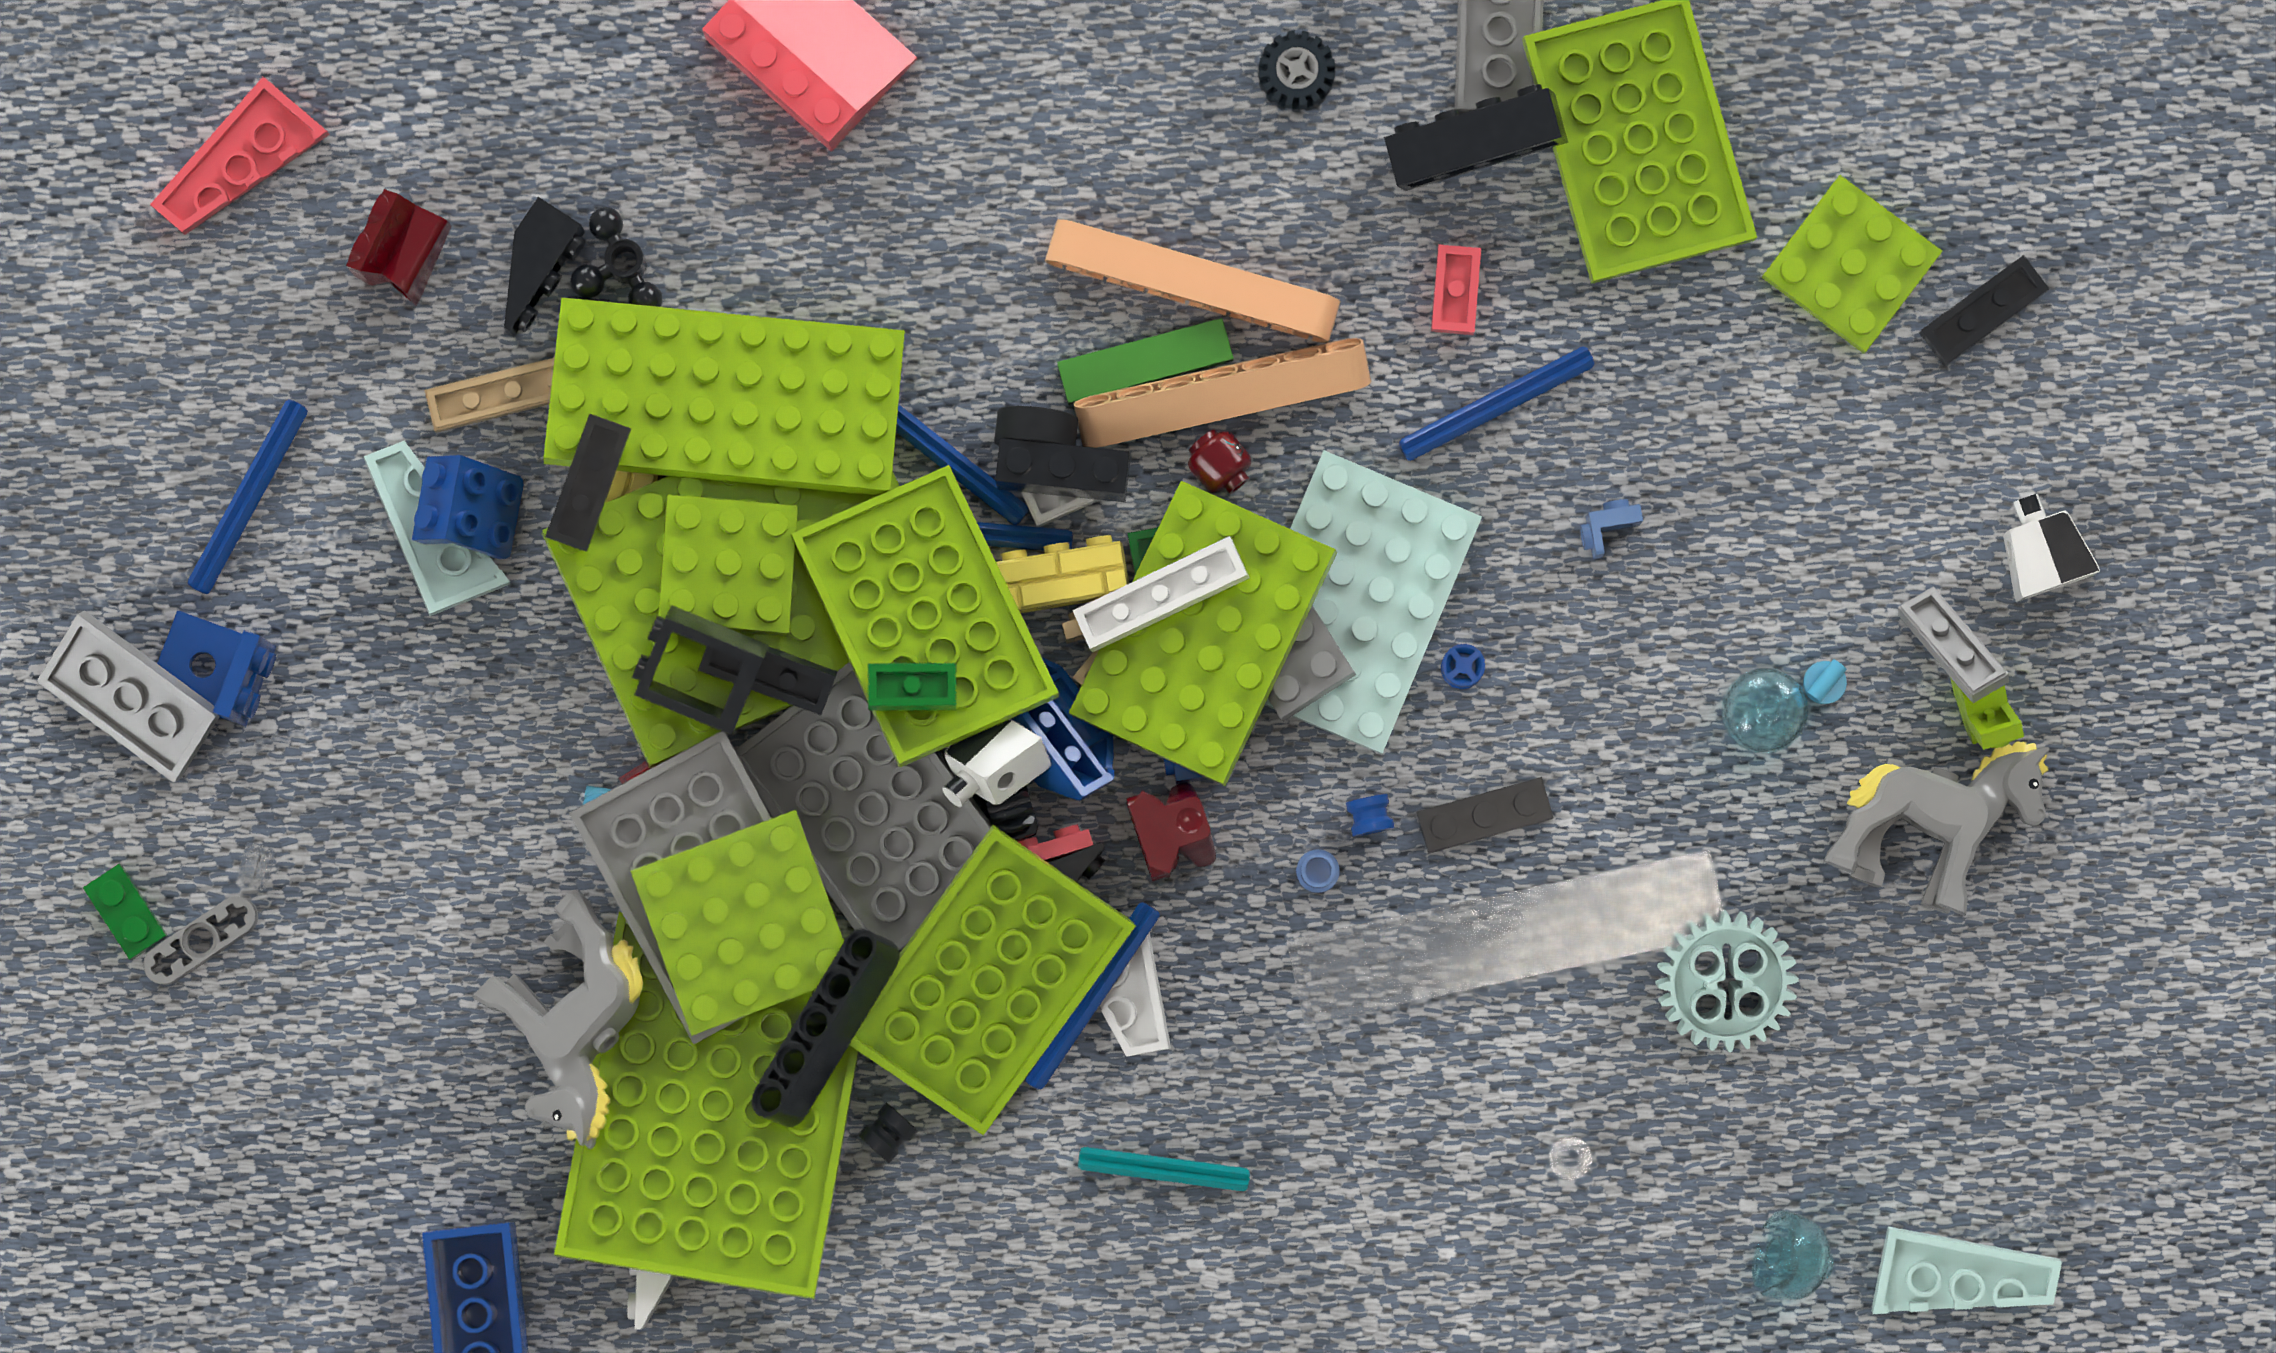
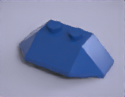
(1077, 750)

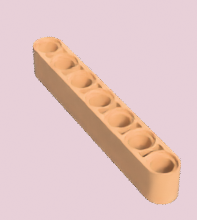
(1193, 279)
(1222, 393)

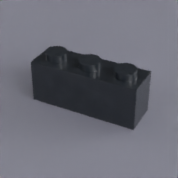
(1062, 470)

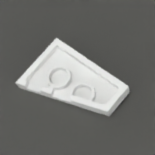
(1136, 1006)

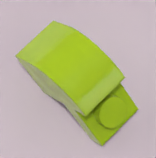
(1990, 719)

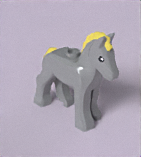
(1944, 811)
(578, 1024)

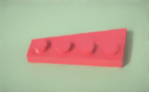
(241, 153)

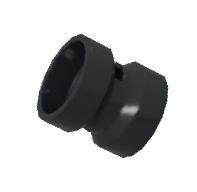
(880, 1139)

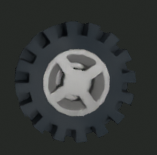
(1304, 58)

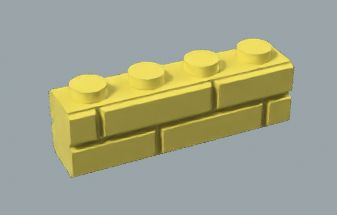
(1064, 574)

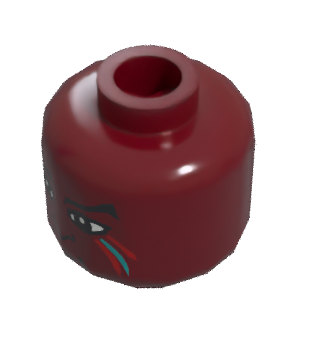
(1219, 462)

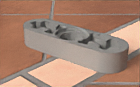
(179, 967)

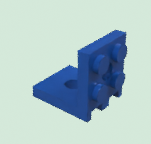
(238, 670)

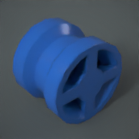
(1468, 661)
(1370, 815)

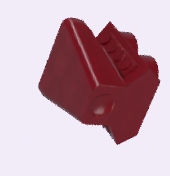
(398, 245)
(1171, 830)

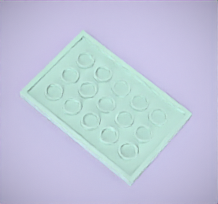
(1382, 591)

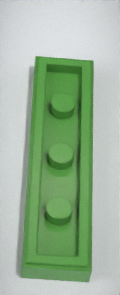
(1146, 360)

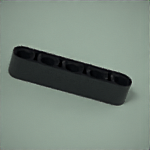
(829, 1008)

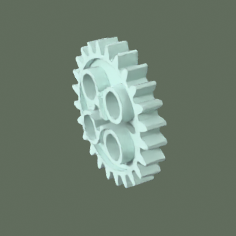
(1688, 984)

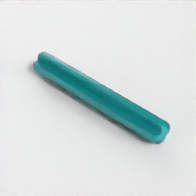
(1163, 1169)

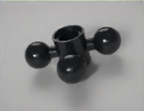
(589, 280)

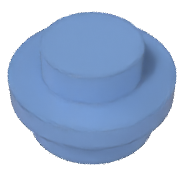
(1317, 871)

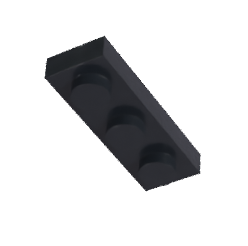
(1984, 310)
(588, 482)
(779, 677)
(1484, 815)

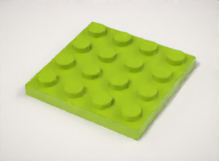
(740, 921)

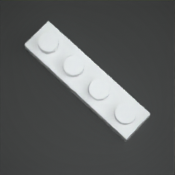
(1161, 594)

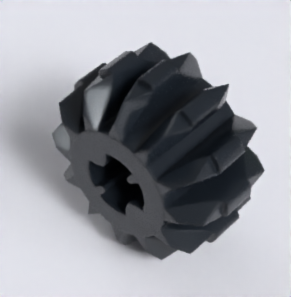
(1014, 815)

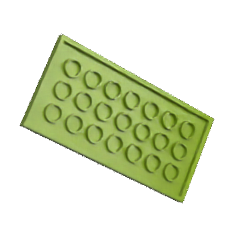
(729, 395)

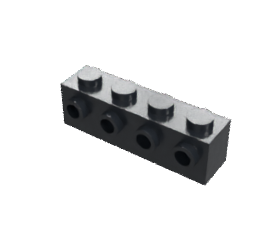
(1475, 138)

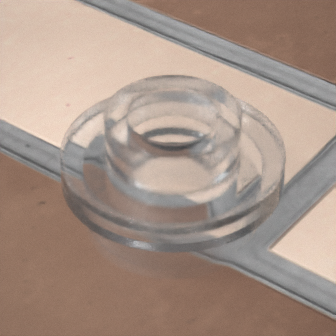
(1584, 1158)

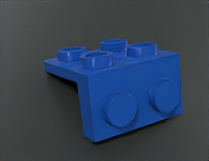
(468, 505)

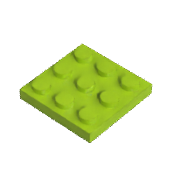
(1852, 264)
(729, 562)

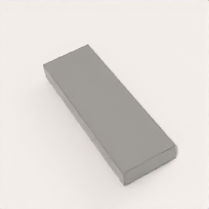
(1953, 644)

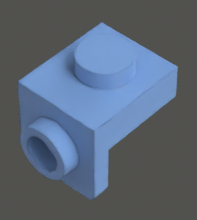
(1615, 516)

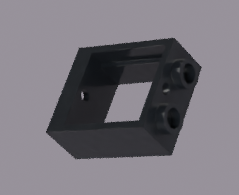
(714, 636)

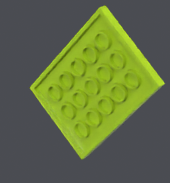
(1645, 139)
(920, 586)
(1205, 673)
(990, 980)

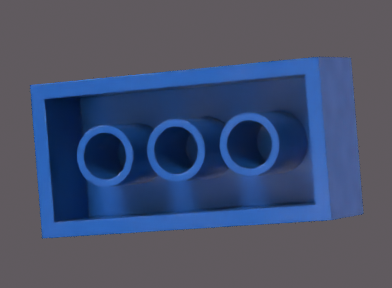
(475, 1290)

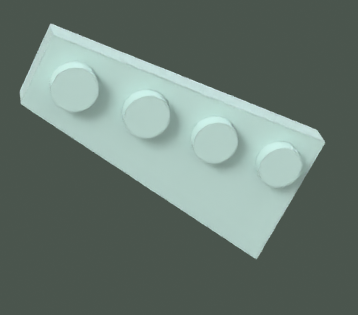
(442, 572)
(1945, 1273)

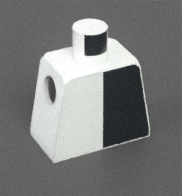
(2045, 551)
(994, 763)

